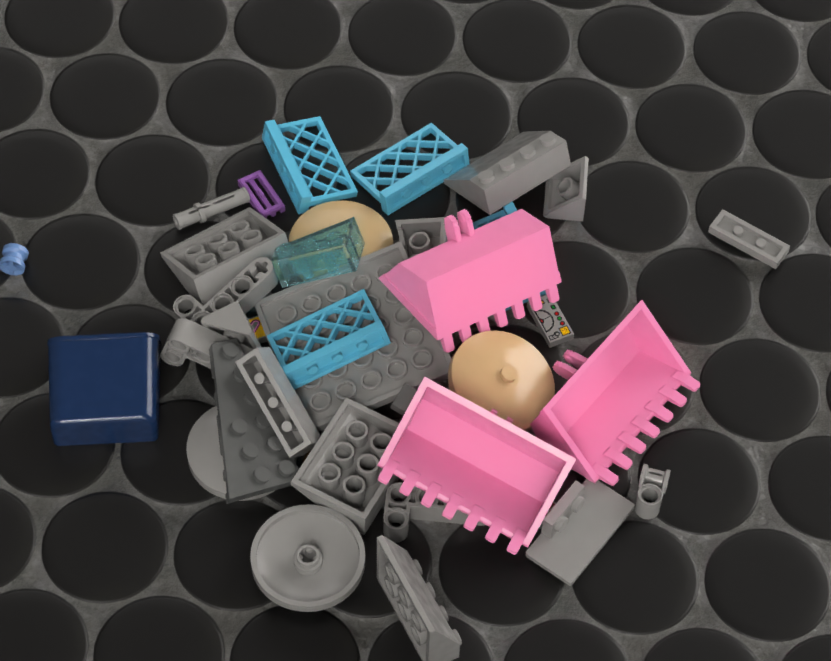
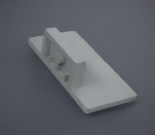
(578, 529)

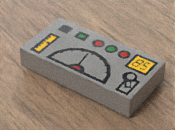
(551, 323)

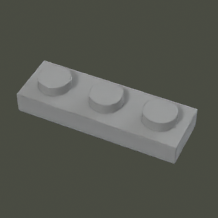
(749, 239)

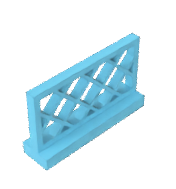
(288, 164)
(421, 177)
(335, 352)

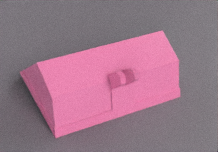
(477, 275)
(614, 396)
(475, 464)

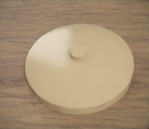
(371, 224)
(502, 374)

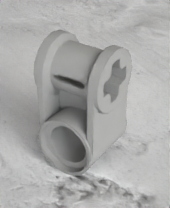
(651, 488)

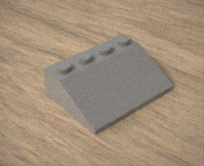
(511, 170)
(221, 252)
(344, 462)
(415, 603)

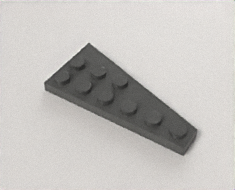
(249, 446)

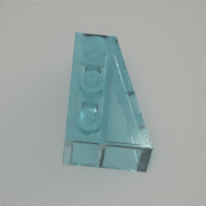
(319, 254)

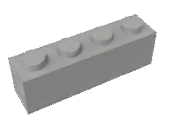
(279, 401)

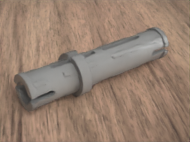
(201, 212)

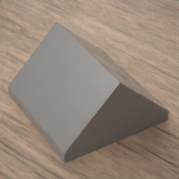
(567, 192)
(233, 324)

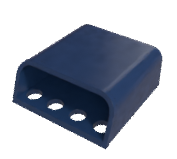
(104, 388)

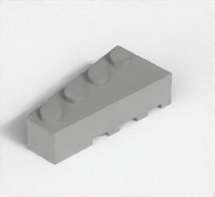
(421, 234)

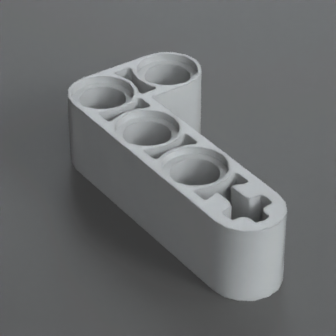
(258, 271)
(192, 342)
(412, 509)

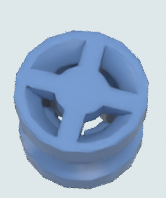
(13, 259)

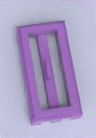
(270, 210)

